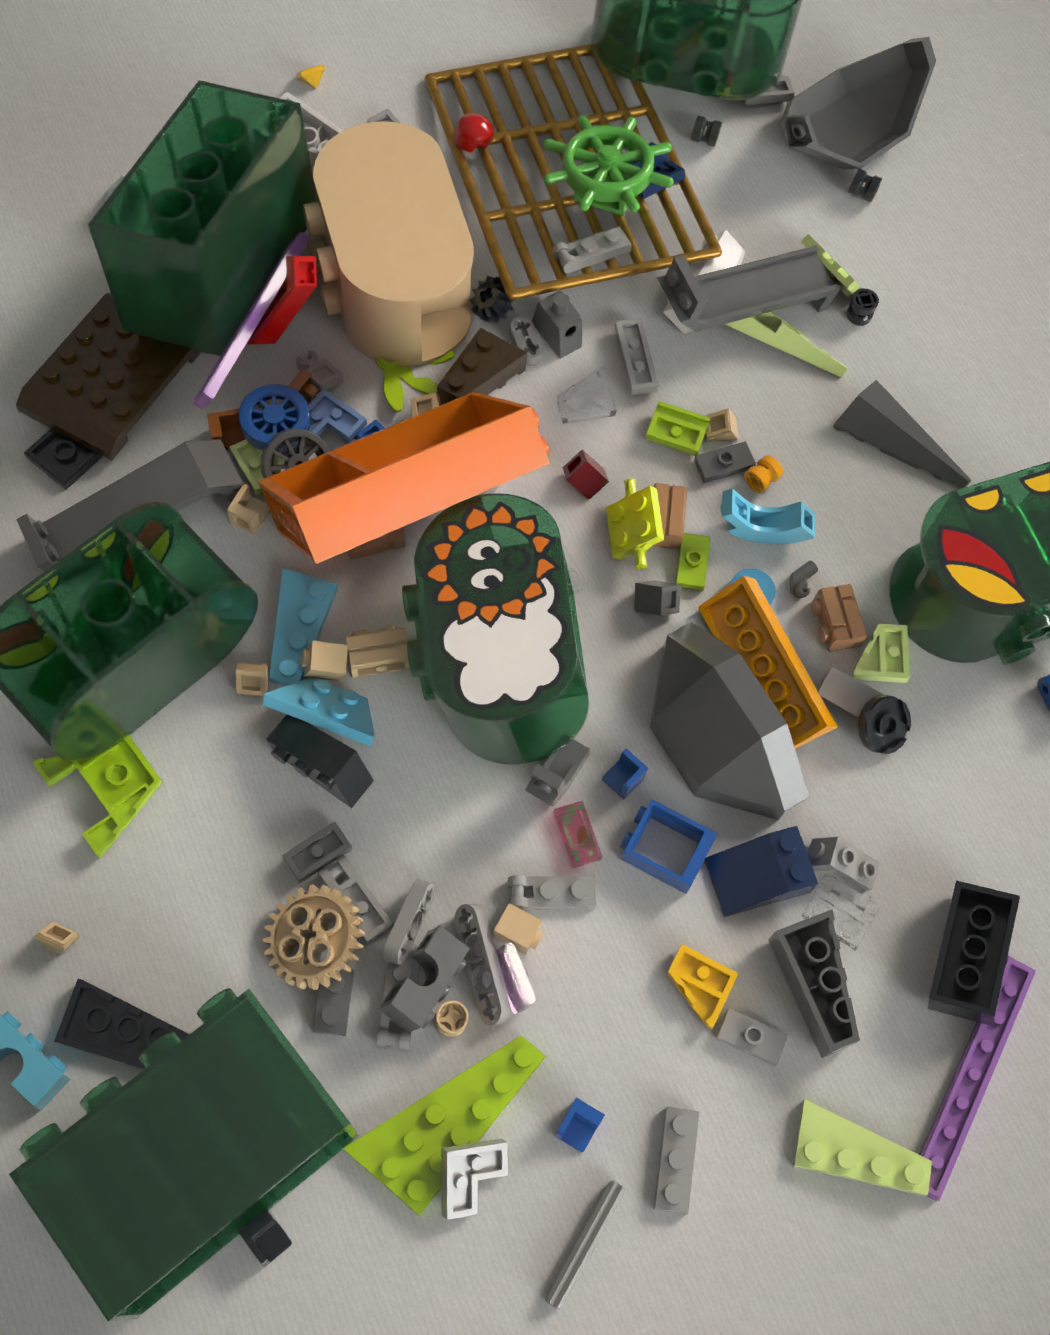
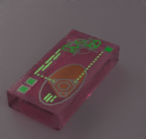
(577, 834)

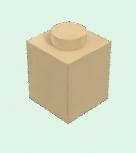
(324, 660)
(518, 928)

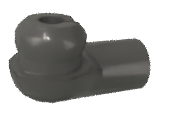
(799, 577)

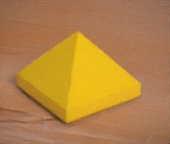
(311, 75)

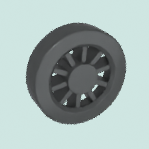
(284, 437)

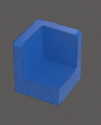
(625, 774)
(579, 1125)

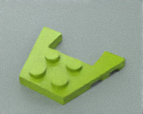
(120, 781)

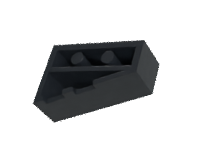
(321, 759)

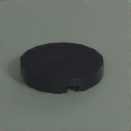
(884, 724)

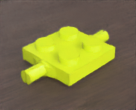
(634, 523)

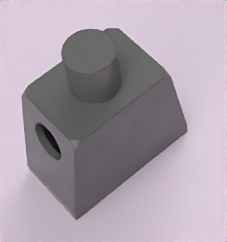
(559, 323)

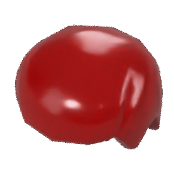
(473, 131)

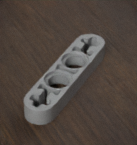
(478, 965)

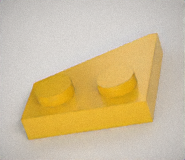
(702, 983)

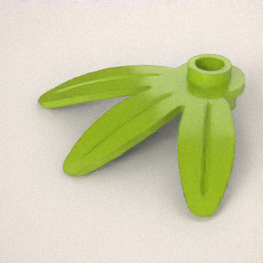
(392, 385)

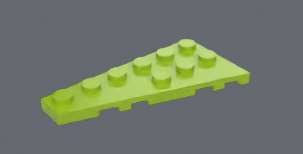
(408, 1146)

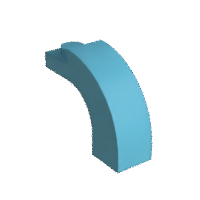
(767, 524)

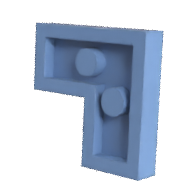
(332, 413)

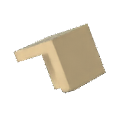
(247, 511)

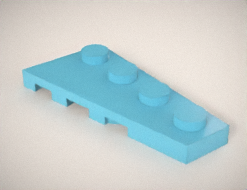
(299, 620)

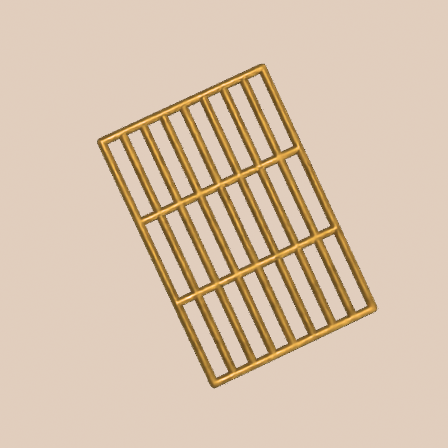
(557, 202)

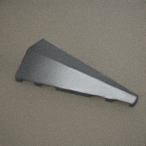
(885, 423)

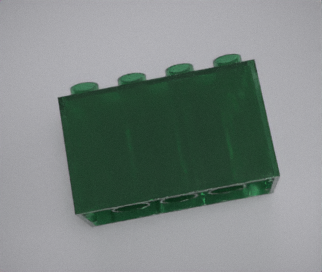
(205, 216)
(180, 1155)

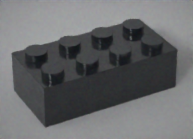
(973, 953)

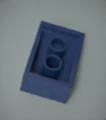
(761, 871)

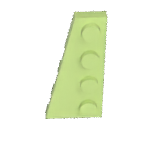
(852, 1152)

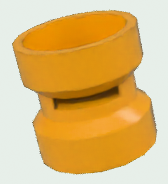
(765, 472)

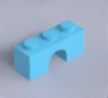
(40, 1076)

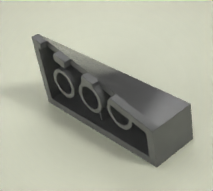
(817, 979)

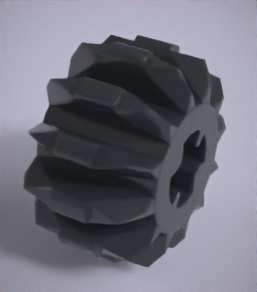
(490, 300)

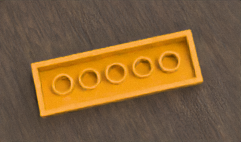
(749, 626)

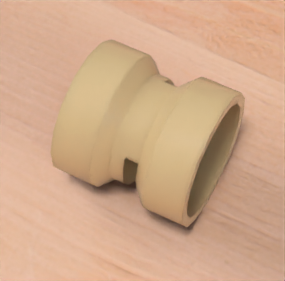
(452, 1013)

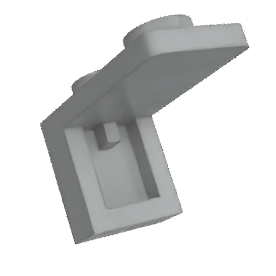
(844, 858)

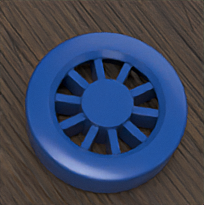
(272, 417)

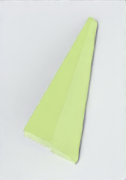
(783, 336)

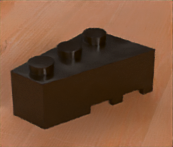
(482, 367)

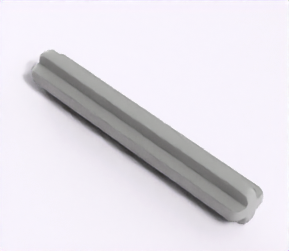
(585, 1245)

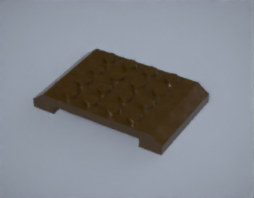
(101, 380)

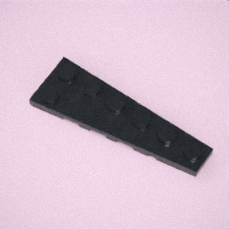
(109, 1025)

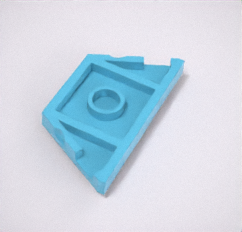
(326, 707)

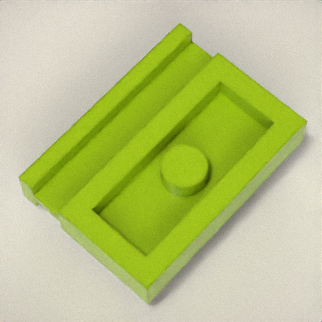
(677, 428)

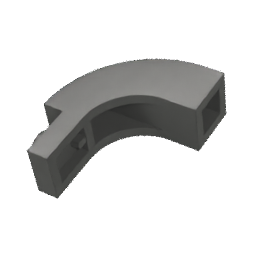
(557, 773)

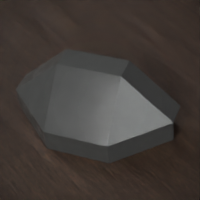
(861, 106)
(724, 727)

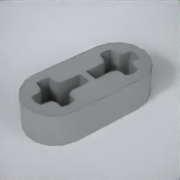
(531, 339)

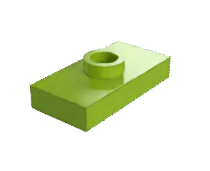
(693, 561)

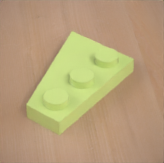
(847, 283)

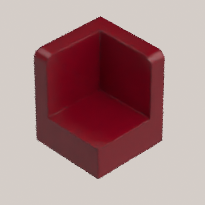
(585, 474)

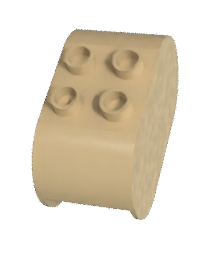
(391, 243)

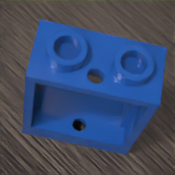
(679, 823)

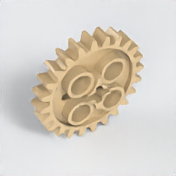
(339, 941)

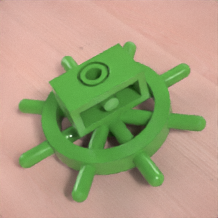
(607, 176)

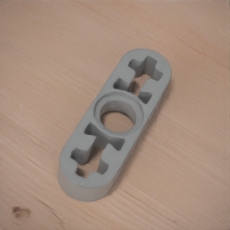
(408, 922)

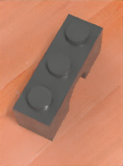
(441, 958)

